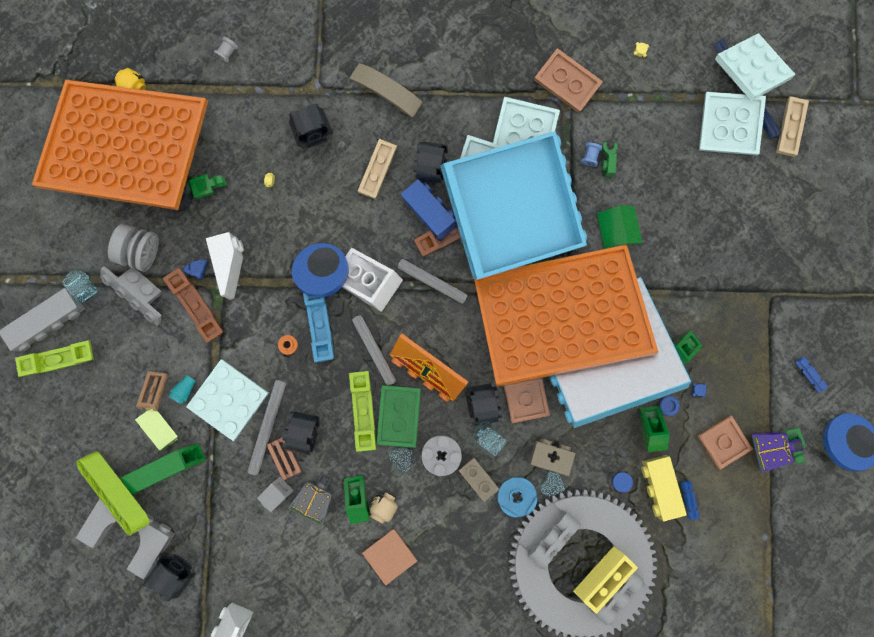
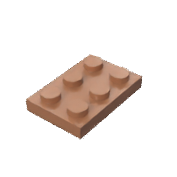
(568, 80)

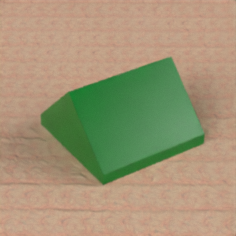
(619, 227)

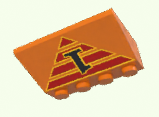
(428, 368)

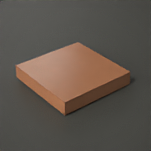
(526, 400)
(724, 442)
(389, 556)

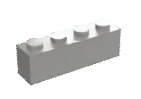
(40, 321)

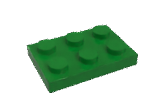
(398, 416)

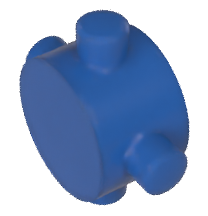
(699, 390)

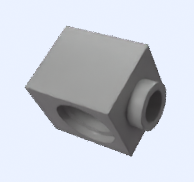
(275, 494)

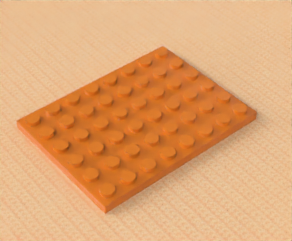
(121, 144)
(564, 316)

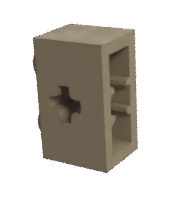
(561, 464)
(478, 479)

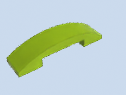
(54, 359)
(363, 411)

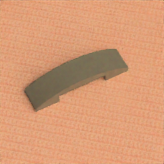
(386, 88)

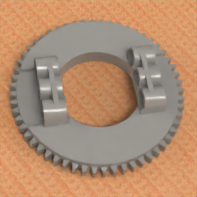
(546, 535)

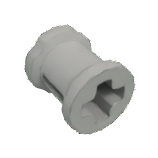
(225, 49)

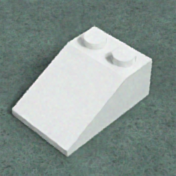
(226, 261)
(370, 280)
(233, 622)

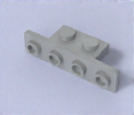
(135, 290)

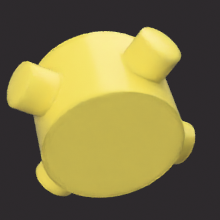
(641, 49)
(269, 179)

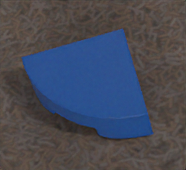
(196, 268)

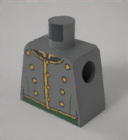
(314, 500)

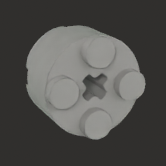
(452, 457)

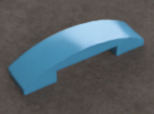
(320, 328)

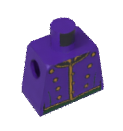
(774, 449)

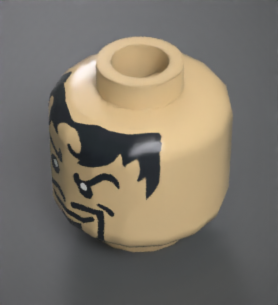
(383, 508)

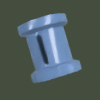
(591, 154)

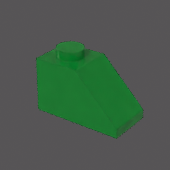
(687, 347)
(654, 428)
(356, 500)

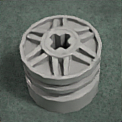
(133, 247)

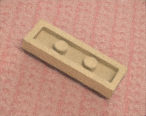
(792, 126)
(377, 169)

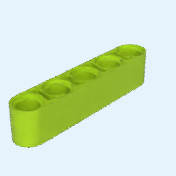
(113, 493)

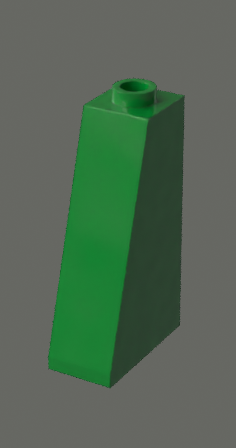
(163, 468)

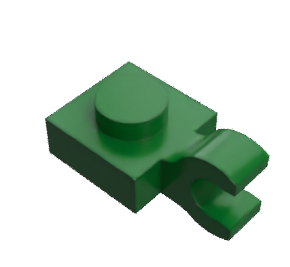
(609, 163)
(203, 185)
(794, 434)

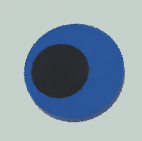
(320, 270)
(850, 442)

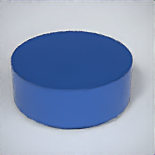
(669, 405)
(622, 482)

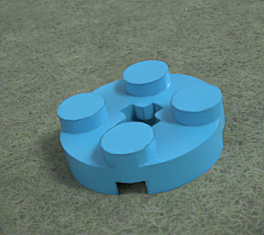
(517, 508)

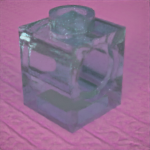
(79, 286)
(490, 440)

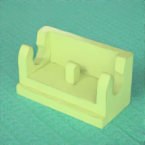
(157, 429)

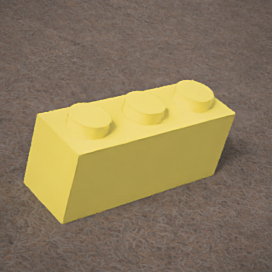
(663, 488)
(605, 579)

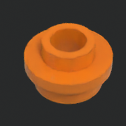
(291, 349)

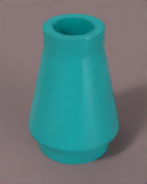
(182, 390)

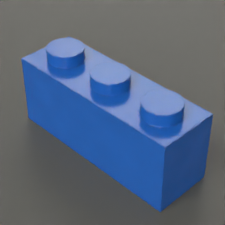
(429, 209)

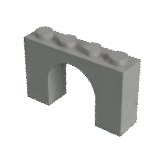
(153, 538)

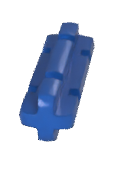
(811, 374)
(689, 500)

